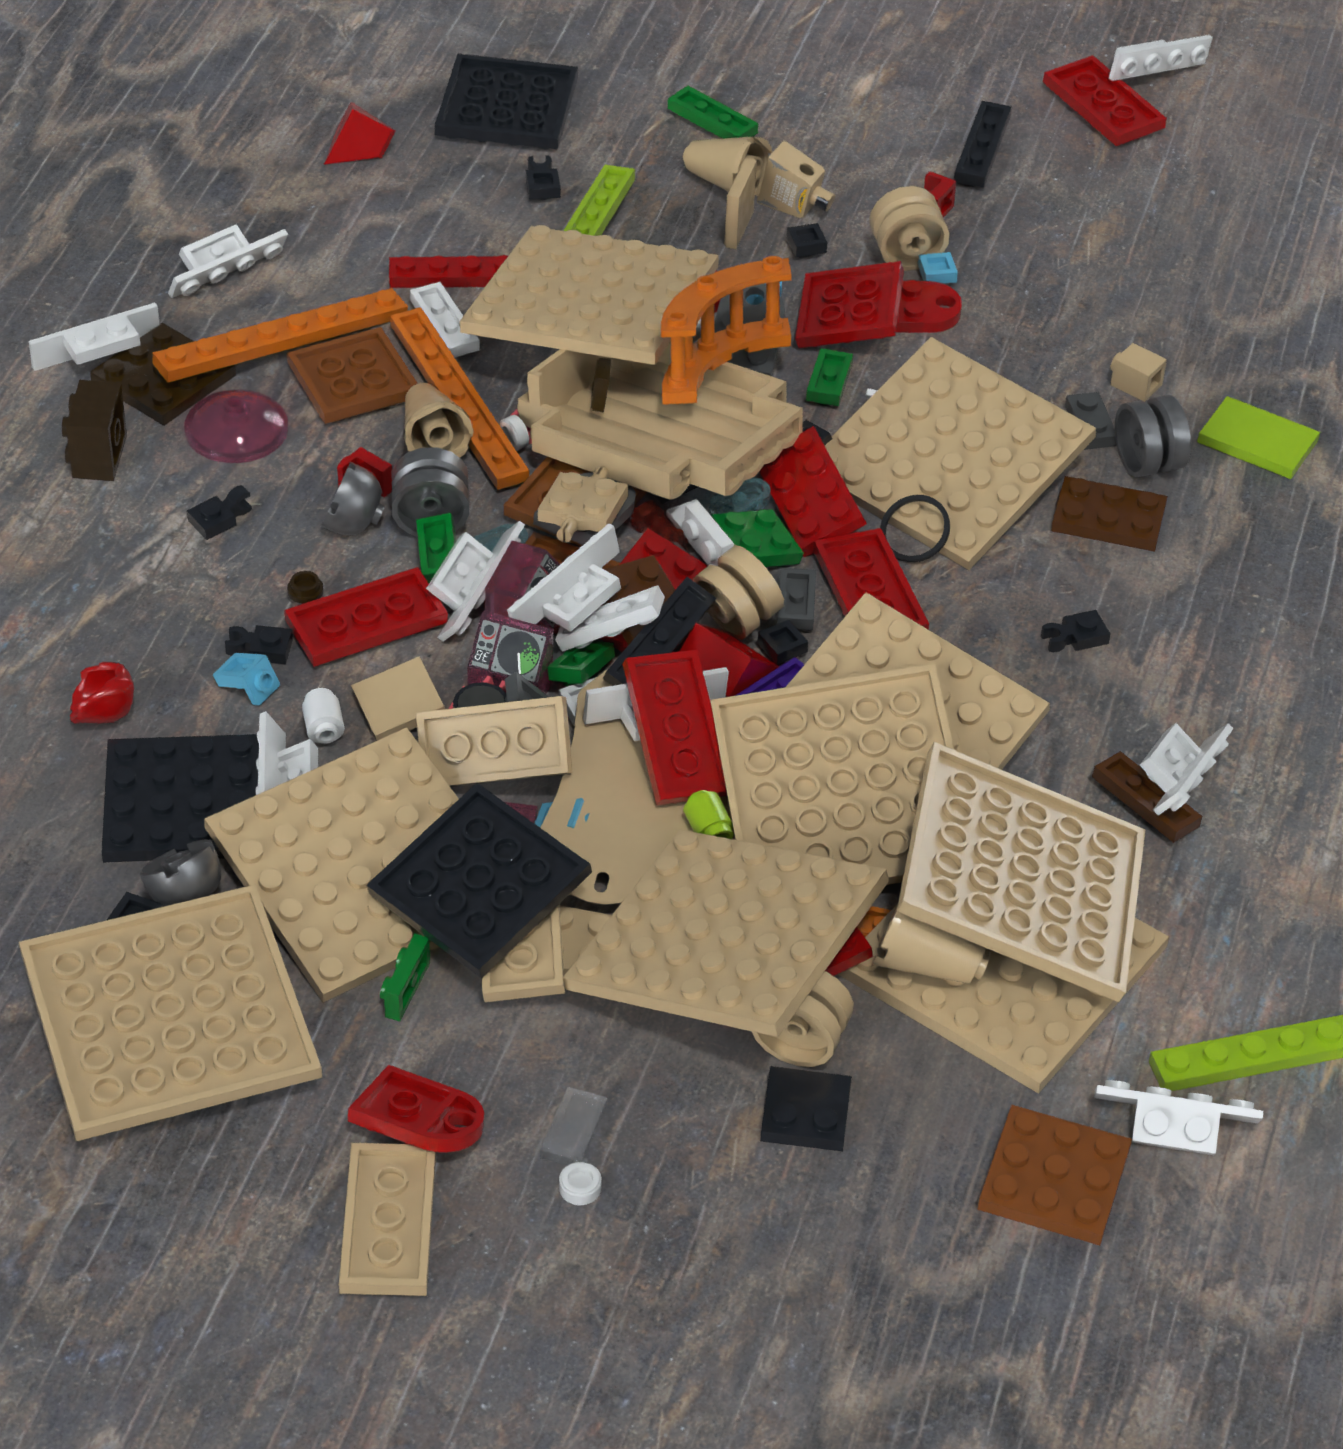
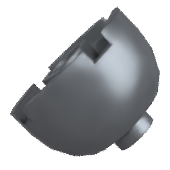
(355, 502)
(183, 874)

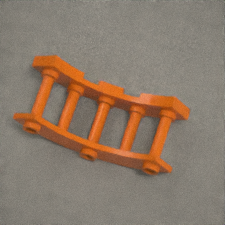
(713, 349)

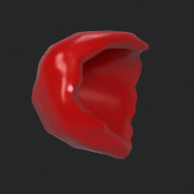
(102, 694)

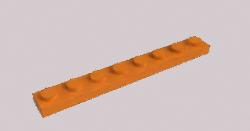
(277, 335)
(443, 372)

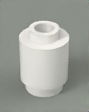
(322, 716)

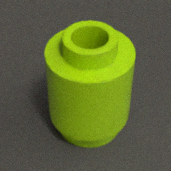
(708, 815)

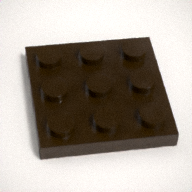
(145, 386)

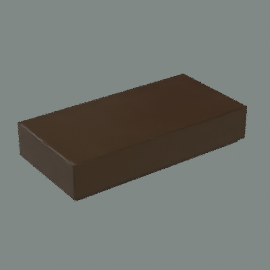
(600, 385)

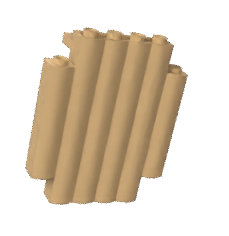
(653, 446)

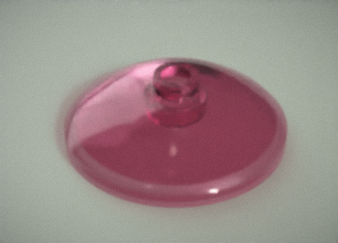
(236, 426)

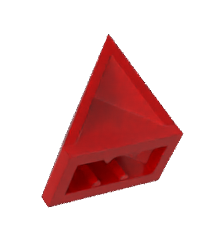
(359, 137)

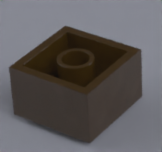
(95, 430)

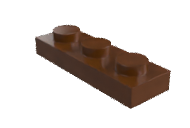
(1138, 792)

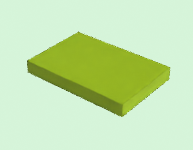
(1258, 437)

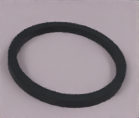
(914, 498)

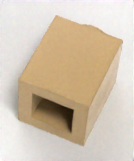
(1138, 371)

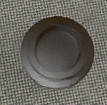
(305, 587)

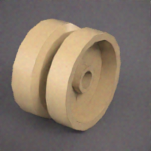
(908, 225)
(742, 592)
(815, 1027)

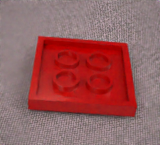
(850, 304)

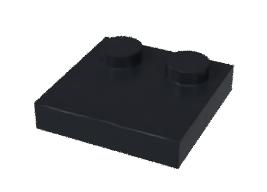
(806, 1108)

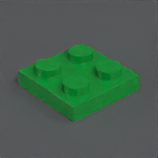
(762, 535)

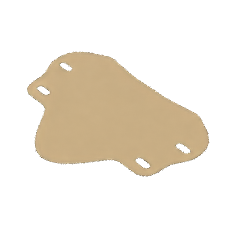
(624, 822)

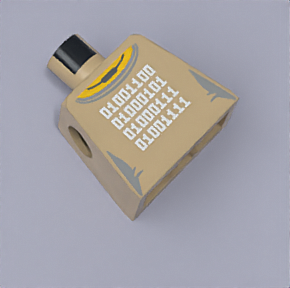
(793, 183)

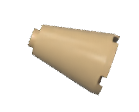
(721, 159)
(435, 421)
(929, 951)

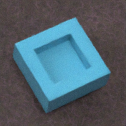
(938, 267)

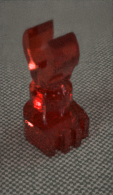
(652, 516)

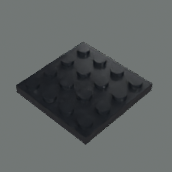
(506, 101)
(167, 788)
(479, 879)

